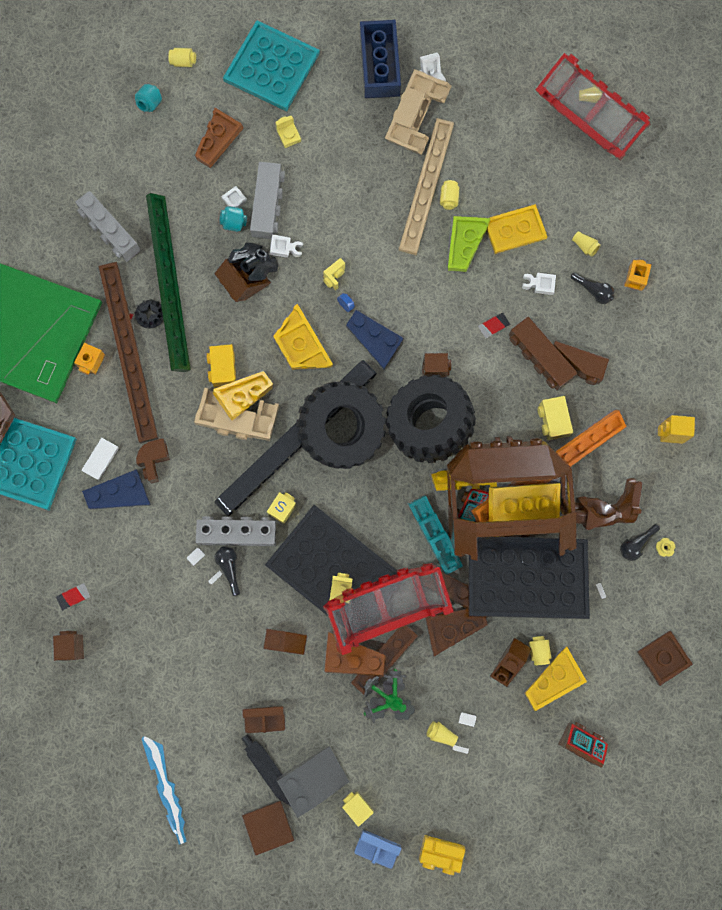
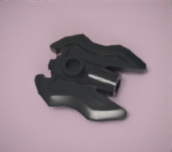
(254, 259)

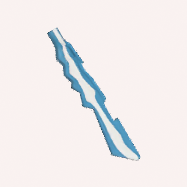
(165, 788)

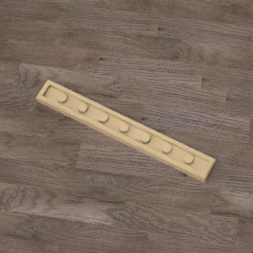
(426, 187)

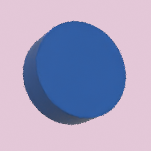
(346, 302)

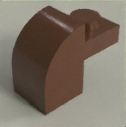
(149, 455)

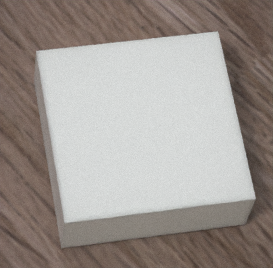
(234, 197)

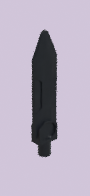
(264, 766)

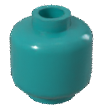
(148, 98)
(232, 218)

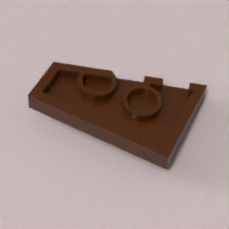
(452, 628)

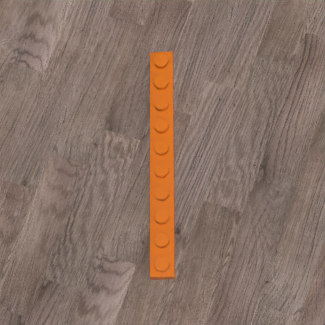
(571, 452)

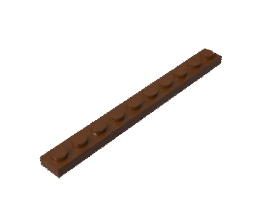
(128, 353)

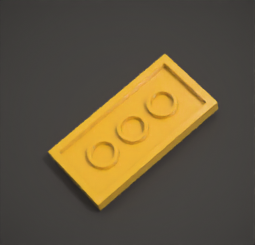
(524, 502)

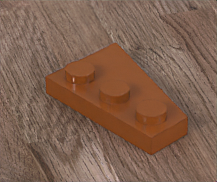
(219, 135)
(358, 662)

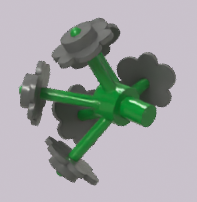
(393, 685)

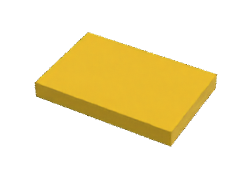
(516, 229)

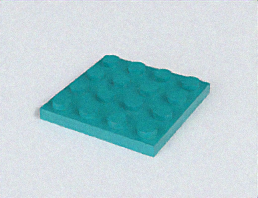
(271, 65)
(33, 463)

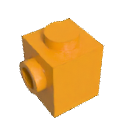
(89, 359)

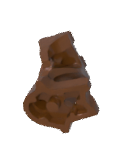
(598, 513)

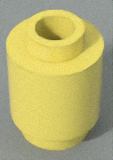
(182, 57)
(449, 195)
(540, 651)

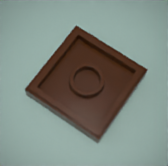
(664, 658)
(268, 827)

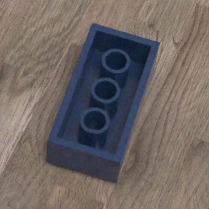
(380, 59)

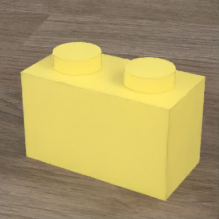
(555, 418)

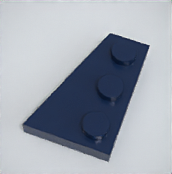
(376, 338)
(118, 492)

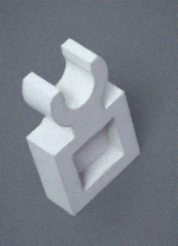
(282, 247)
(542, 283)

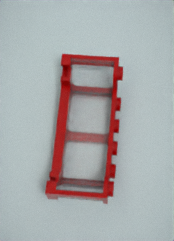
(592, 106)
(387, 605)

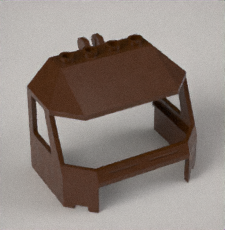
(509, 463)

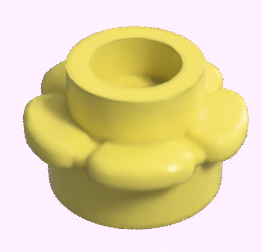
(665, 552)

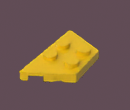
(300, 343)

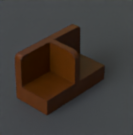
(264, 719)

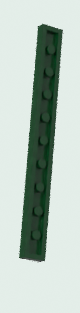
(168, 283)

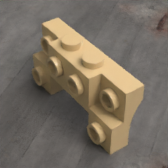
(412, 109)
(244, 426)

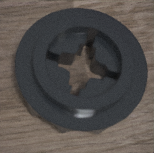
(154, 319)

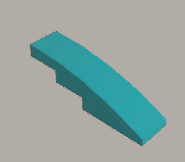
(435, 534)

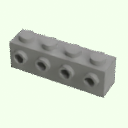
(106, 224)
(236, 532)

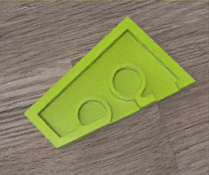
(465, 240)

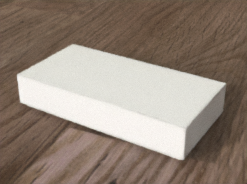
(100, 459)

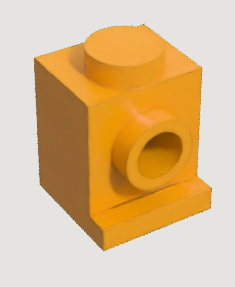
(635, 281)

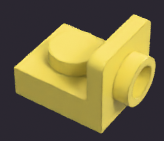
(287, 131)
(335, 270)
(340, 583)

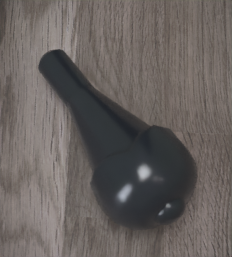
(601, 292)
(633, 548)
(226, 559)

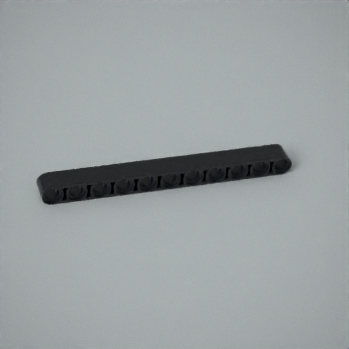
(279, 452)

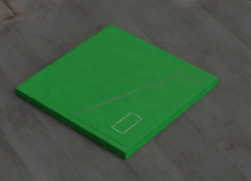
(41, 332)

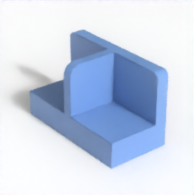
(377, 849)

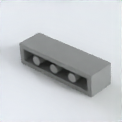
(266, 200)

